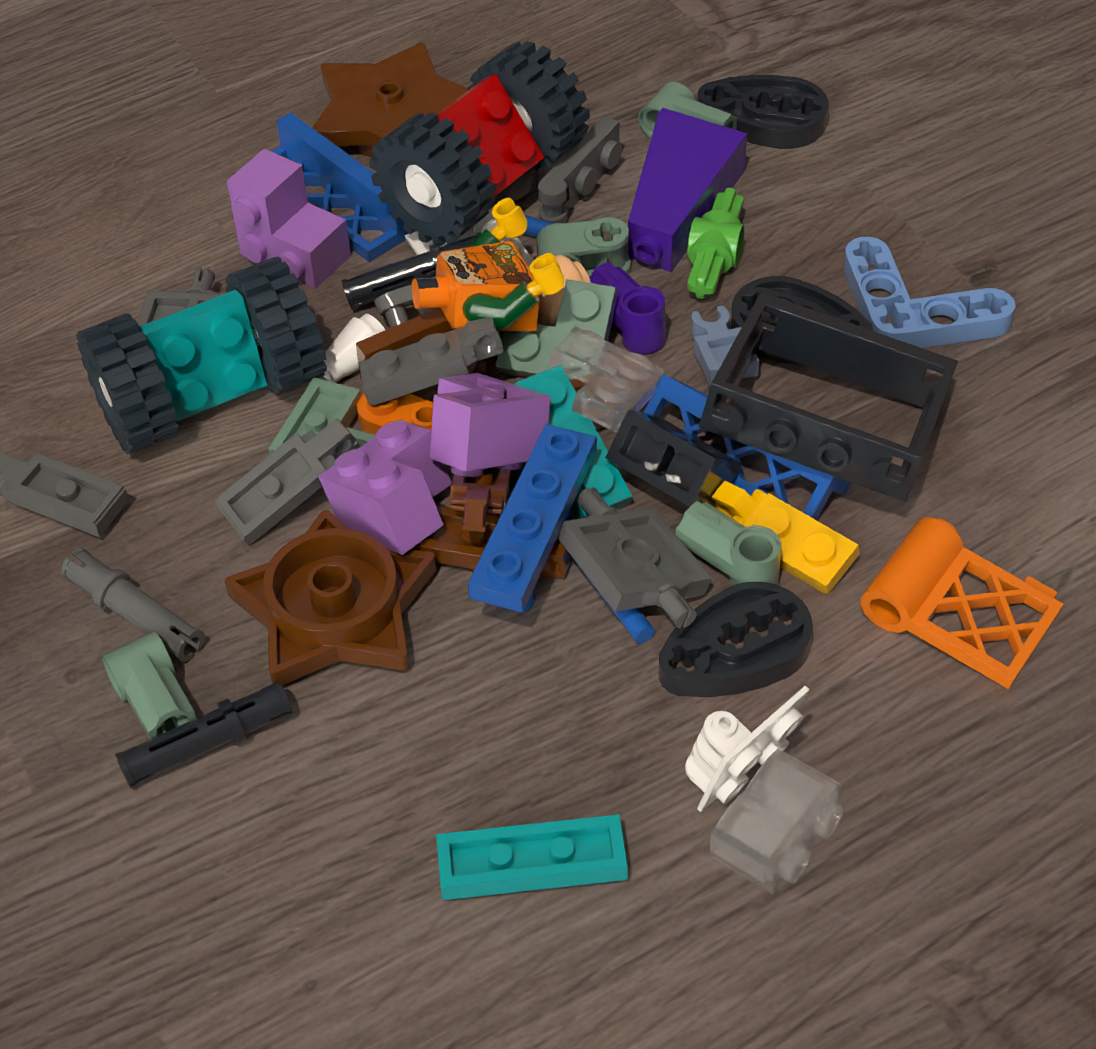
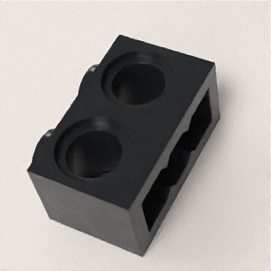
(671, 458)

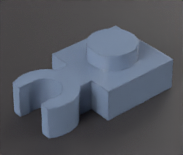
(713, 343)

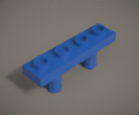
(532, 519)

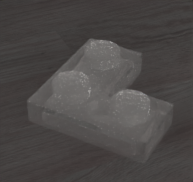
(612, 376)

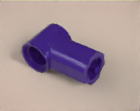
(637, 310)

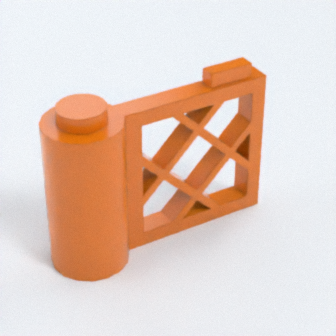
(916, 587)

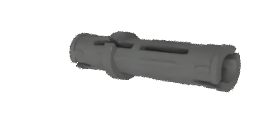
(115, 592)

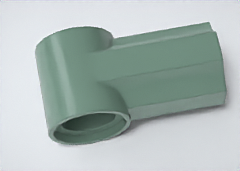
(680, 99)
(737, 550)
(149, 683)

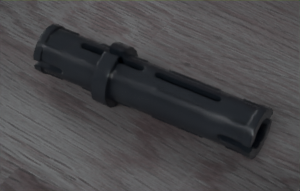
(371, 285)
(188, 741)

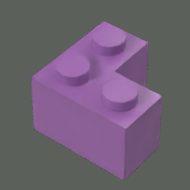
(278, 221)
(485, 423)
(389, 487)

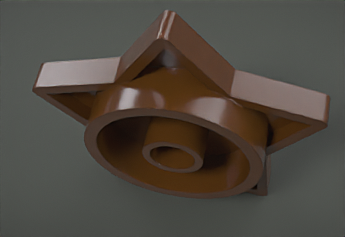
(379, 97)
(332, 599)

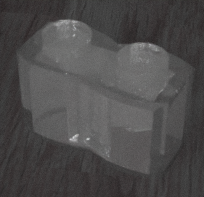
(776, 822)

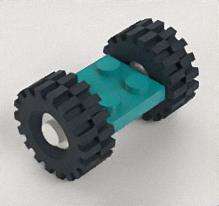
(202, 354)

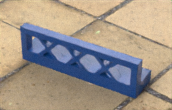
(345, 185)
(693, 403)

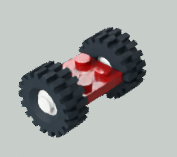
(452, 163)

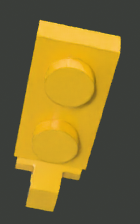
(807, 546)

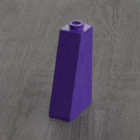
(680, 181)

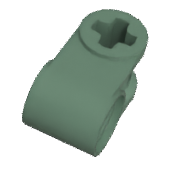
(586, 242)

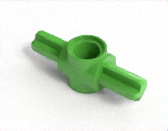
(715, 243)

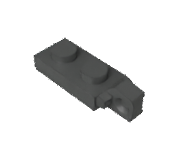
(421, 364)
(283, 480)
(61, 492)

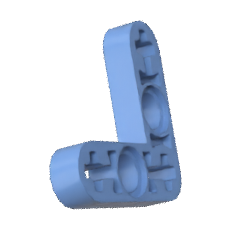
(987, 309)

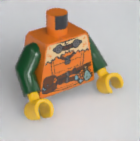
(491, 278)

